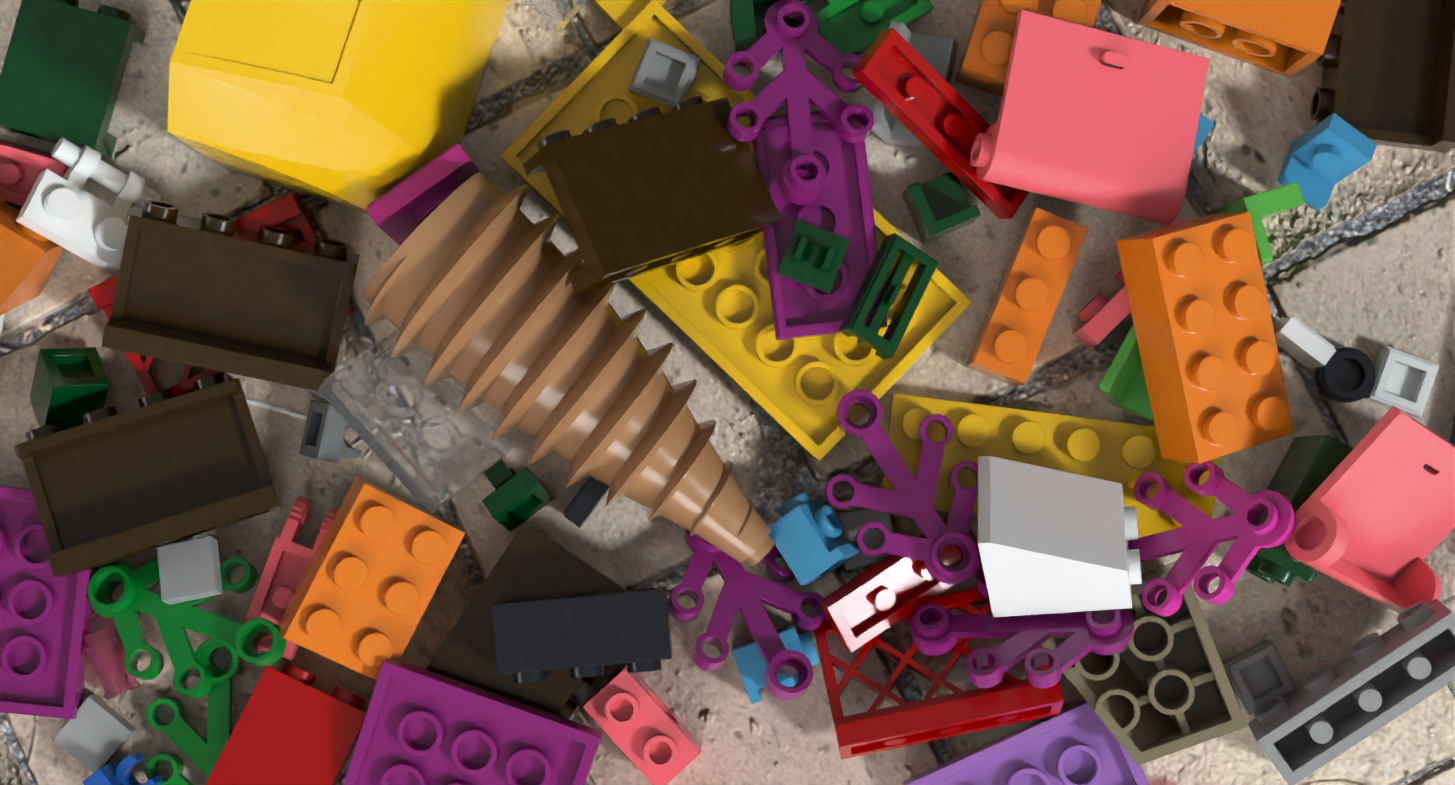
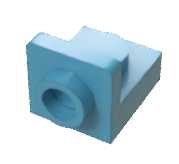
(1324, 158)

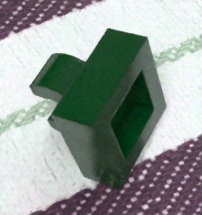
(813, 257)
(515, 495)

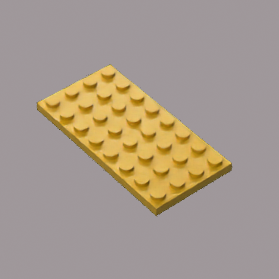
(725, 294)

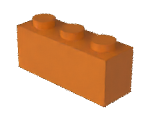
(1026, 297)

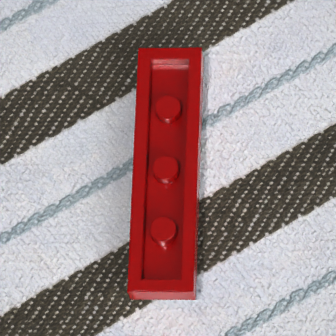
(932, 114)

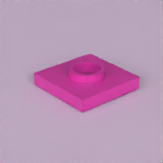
(418, 195)

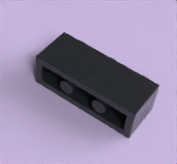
(582, 633)

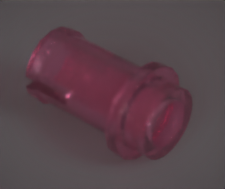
(108, 660)

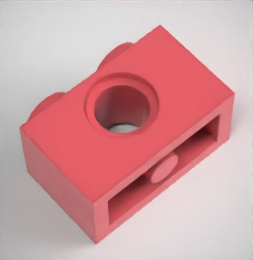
(643, 727)

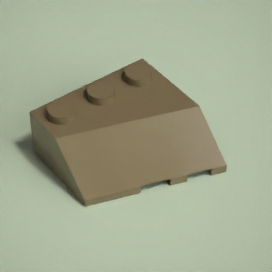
(1165, 683)

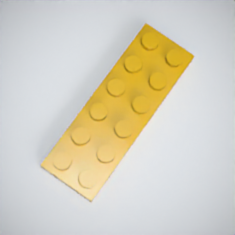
(1048, 440)

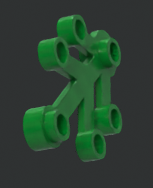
(175, 618)
(219, 718)

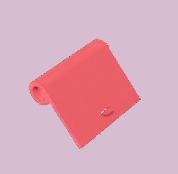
(1091, 128)
(1382, 514)

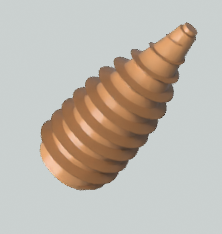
(502, 318)

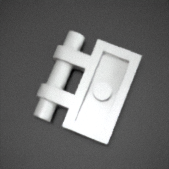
(78, 219)

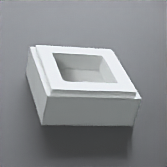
(1302, 342)
(1402, 381)

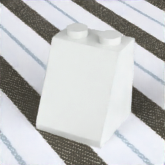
(1054, 540)

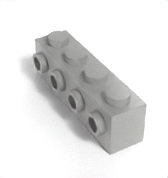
(1360, 693)

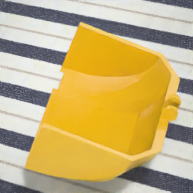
(329, 90)

